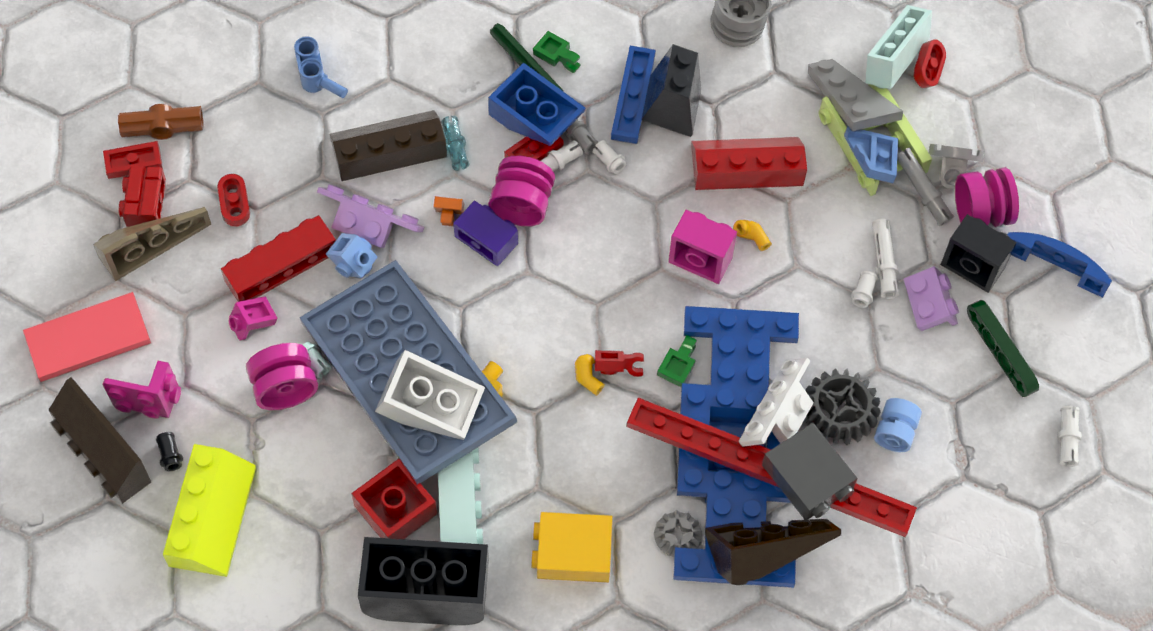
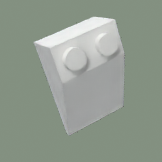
(429, 397)

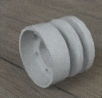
(739, 21)

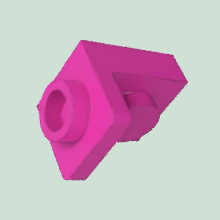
(251, 315)

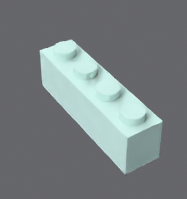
(898, 47)
(457, 501)

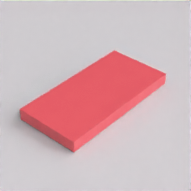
(86, 336)

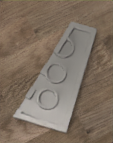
(851, 97)

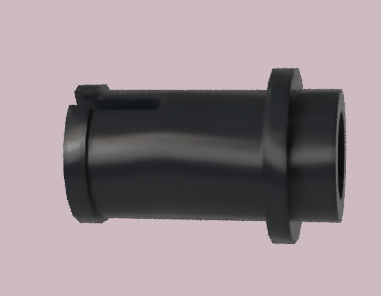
(170, 457)

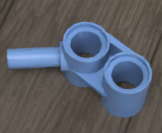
(311, 65)

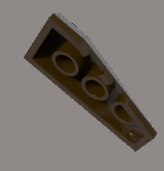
(757, 551)

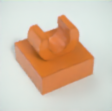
(448, 207)

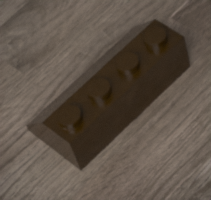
(389, 145)
(98, 443)

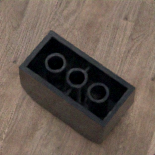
(423, 581)

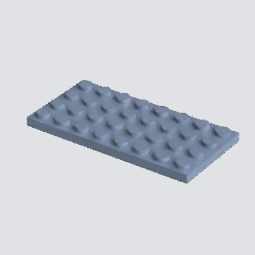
(364, 337)

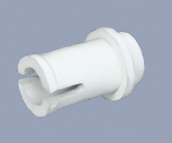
(614, 162)
(863, 294)

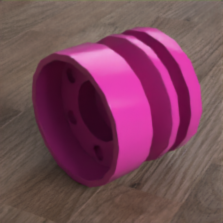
(522, 190)
(988, 197)

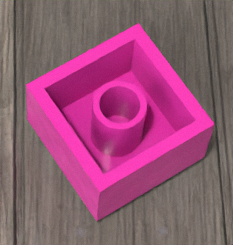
(702, 246)

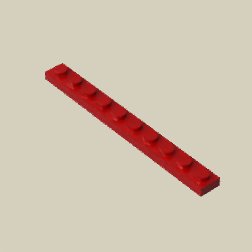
(726, 450)

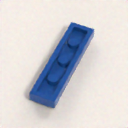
(633, 94)

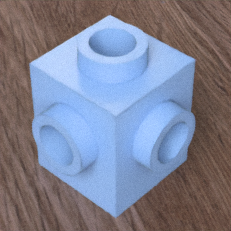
(352, 255)

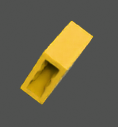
(573, 547)

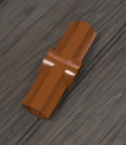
(160, 121)

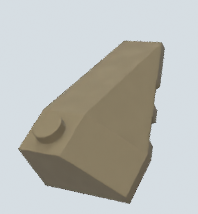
(138, 244)

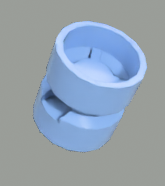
(897, 425)

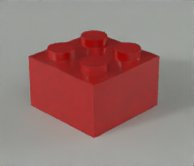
(394, 502)

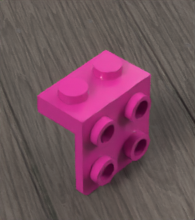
(150, 400)

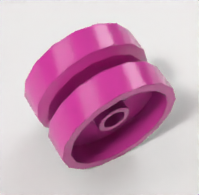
(281, 376)

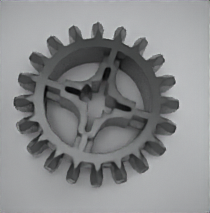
(860, 419)

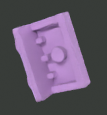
(931, 298)

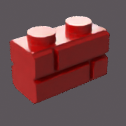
(143, 195)

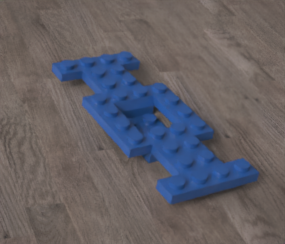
(735, 390)

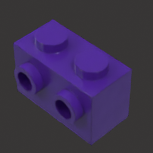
(486, 232)

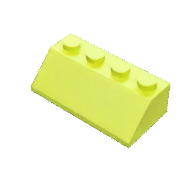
(209, 511)

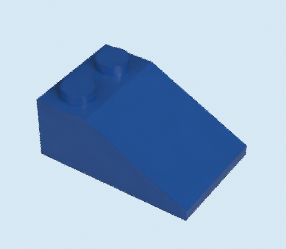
(533, 106)

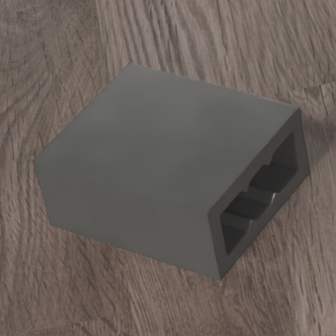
(810, 472)

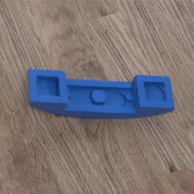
(1064, 256)

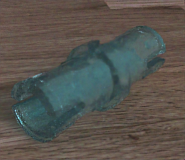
(455, 143)

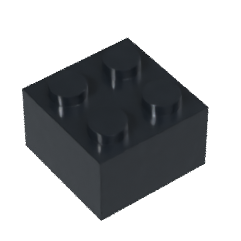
(978, 253)

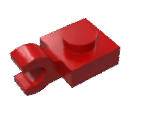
(616, 361)

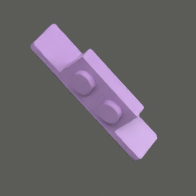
(364, 220)

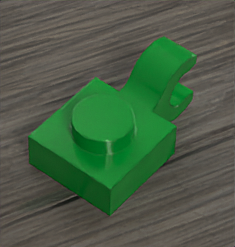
(555, 49)
(678, 364)

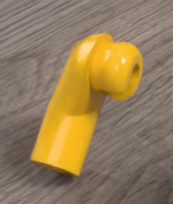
(752, 231)
(585, 376)

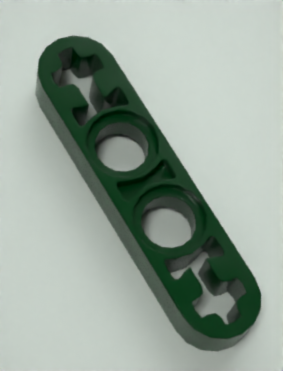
(1002, 348)

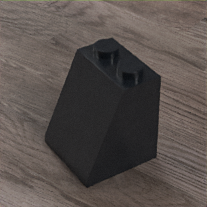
(674, 91)

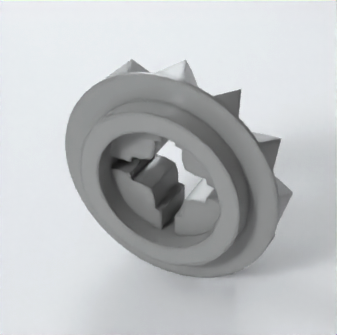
(667, 541)

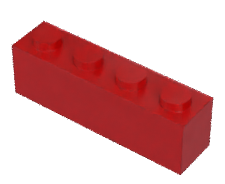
(278, 260)

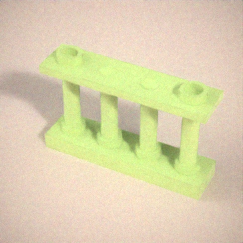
(899, 129)

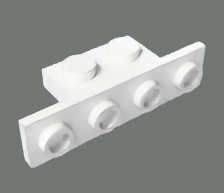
(782, 406)

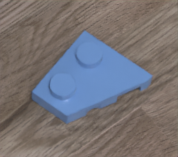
(874, 153)

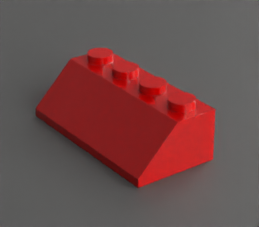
(749, 163)

